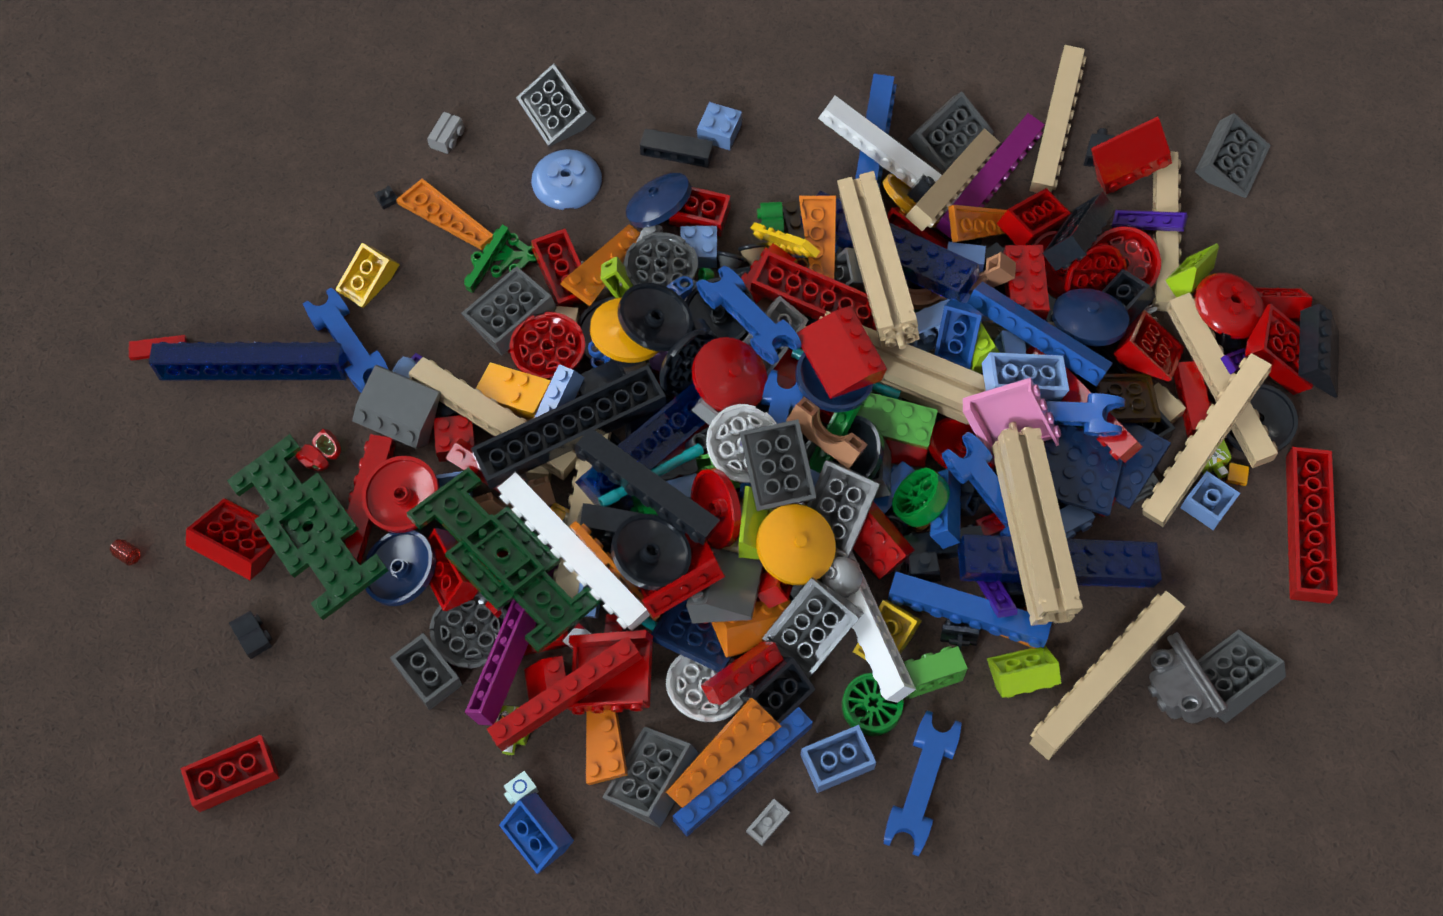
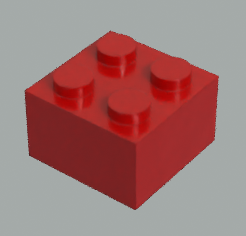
(449, 430)

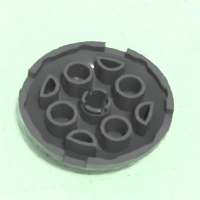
(658, 250)
(450, 628)

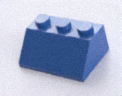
(958, 333)
(536, 832)

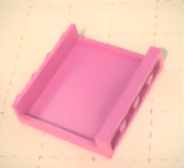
(1016, 402)

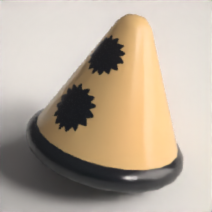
(752, 251)

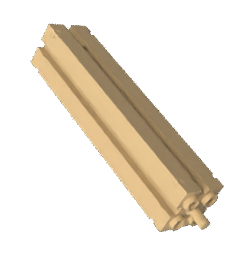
(878, 261)
(927, 378)
(1036, 526)

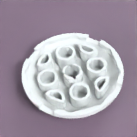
(724, 438)
(687, 695)

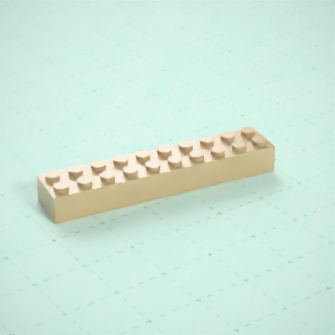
(1105, 674)

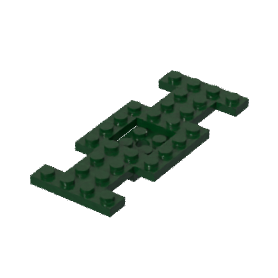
(295, 508)
(518, 575)

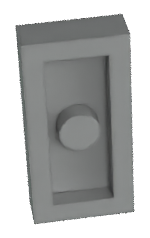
(768, 822)

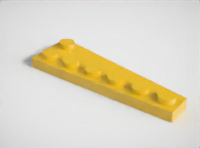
(786, 241)

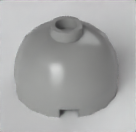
(843, 576)

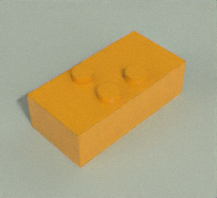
(513, 389)

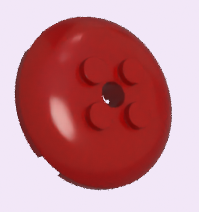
(1137, 249)
(1095, 269)
(1229, 304)
(546, 331)

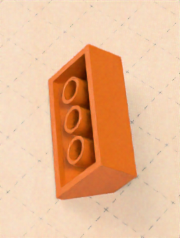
(743, 635)

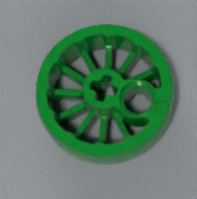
(921, 497)
(863, 704)

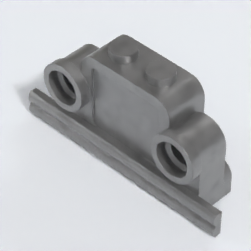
(1183, 685)

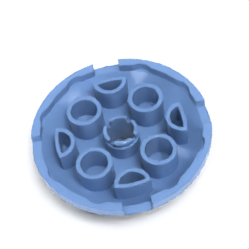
(566, 192)

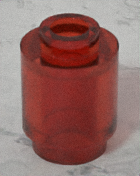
(125, 552)

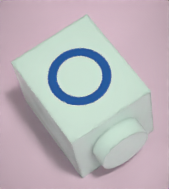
(519, 788)

